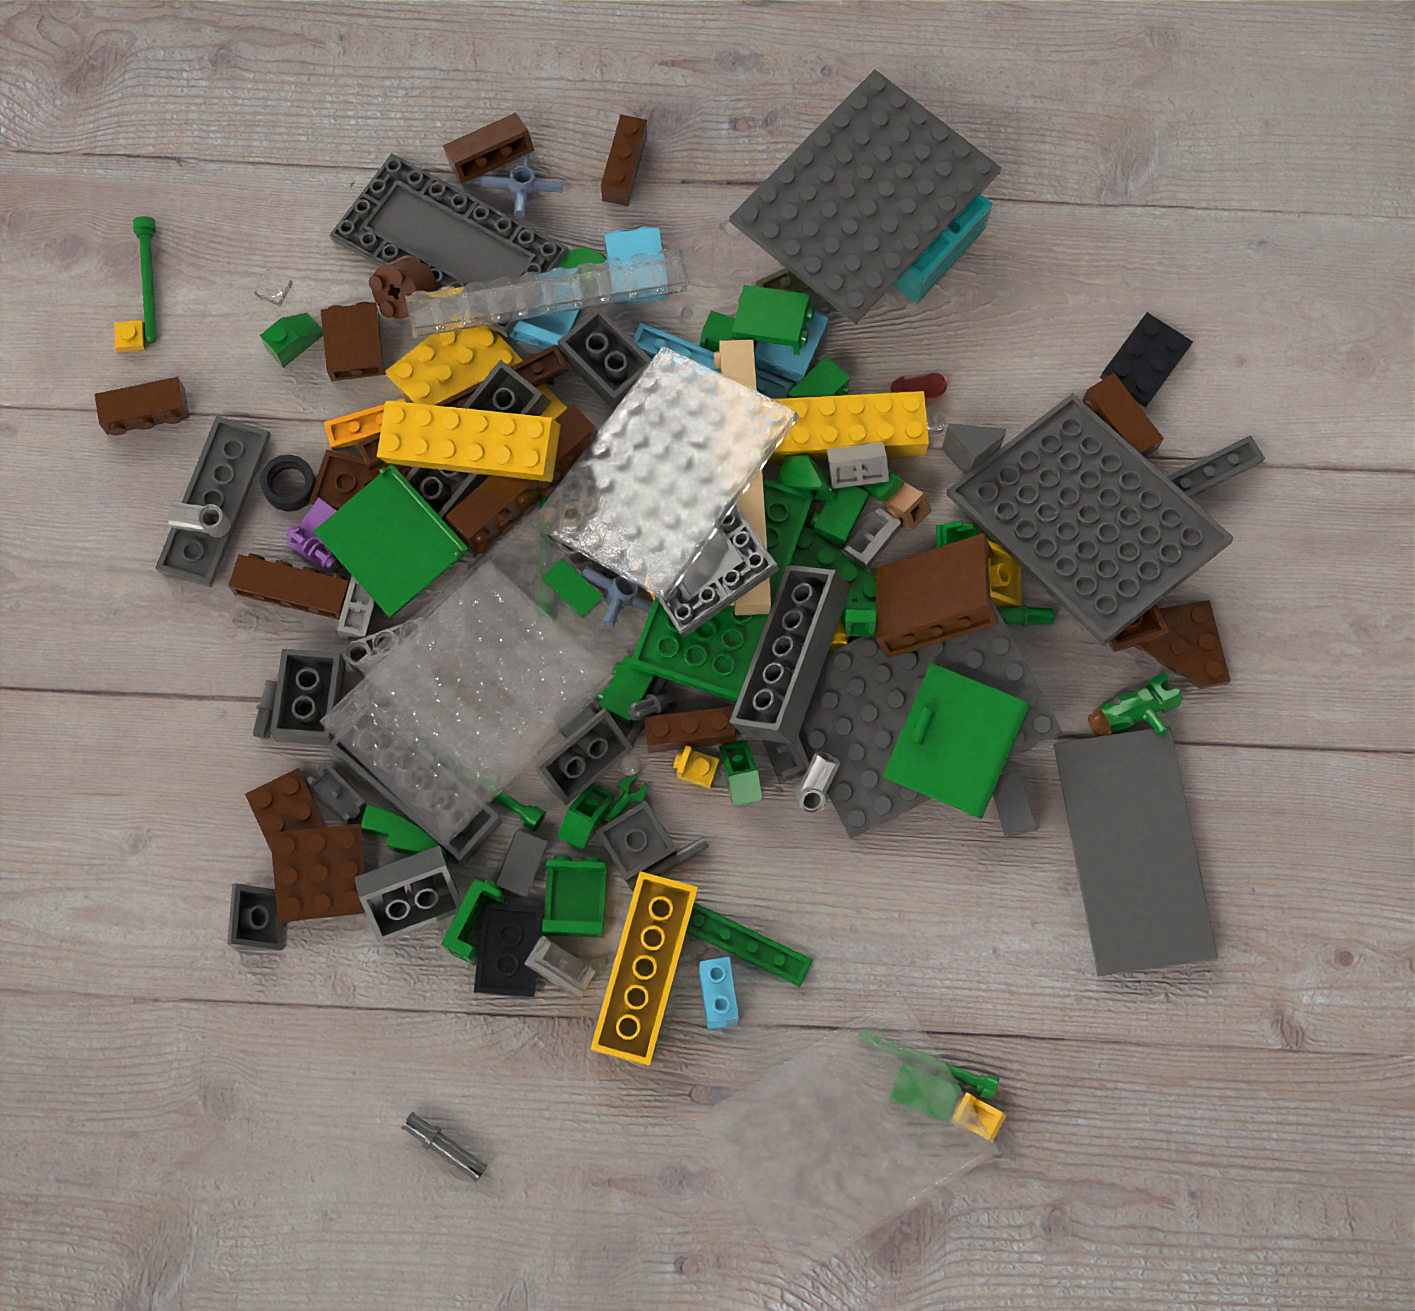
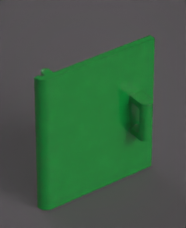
(391, 540)
(956, 740)

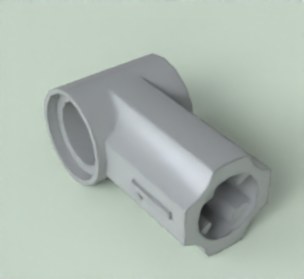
(198, 518)
(816, 781)

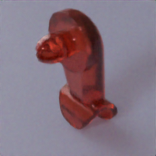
(932, 384)

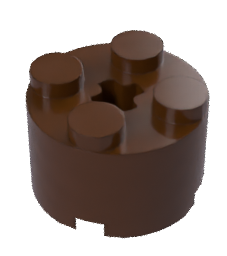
(397, 280)

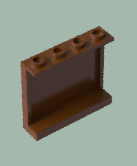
(934, 596)

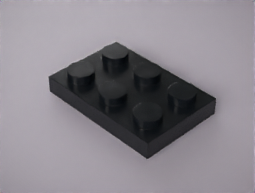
(1147, 358)
(504, 945)

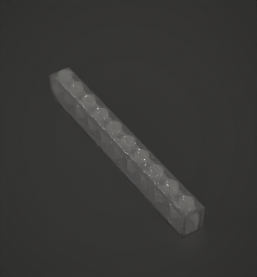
(546, 292)

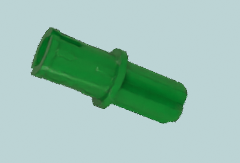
(1025, 615)

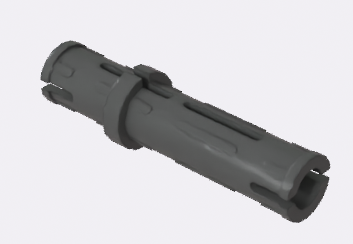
(434, 1139)

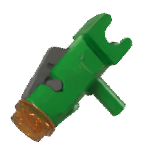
(1133, 705)

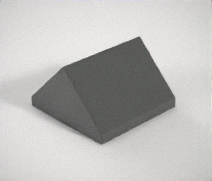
(971, 444)
(254, 919)

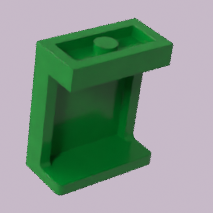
(773, 317)
(575, 897)
(467, 916)

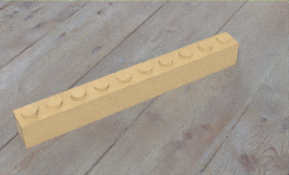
(738, 363)

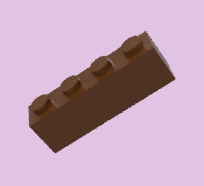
(289, 586)

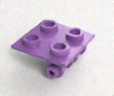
(308, 543)

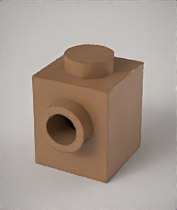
(908, 506)

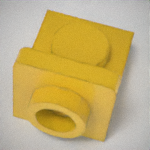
(695, 767)

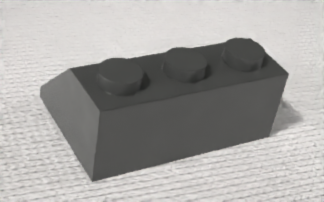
(583, 757)

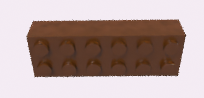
(503, 500)

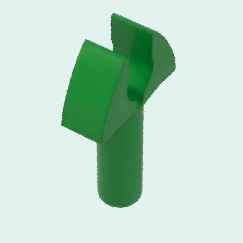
(625, 799)

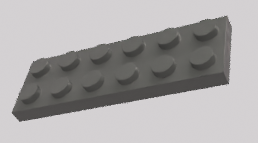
(220, 479)

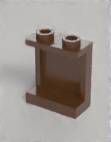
(352, 341)

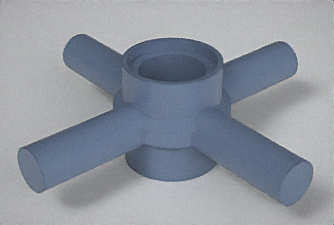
(522, 185)
(618, 592)

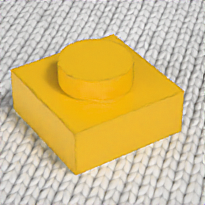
(129, 336)

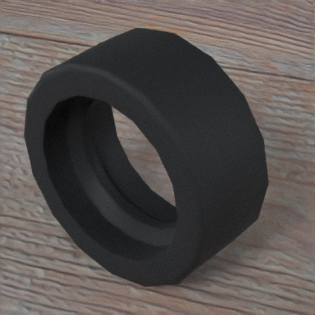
(276, 466)

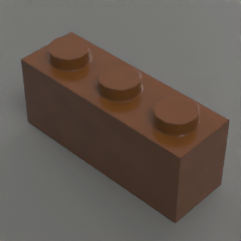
(488, 148)
(624, 160)
(142, 406)
(1123, 414)
(689, 728)

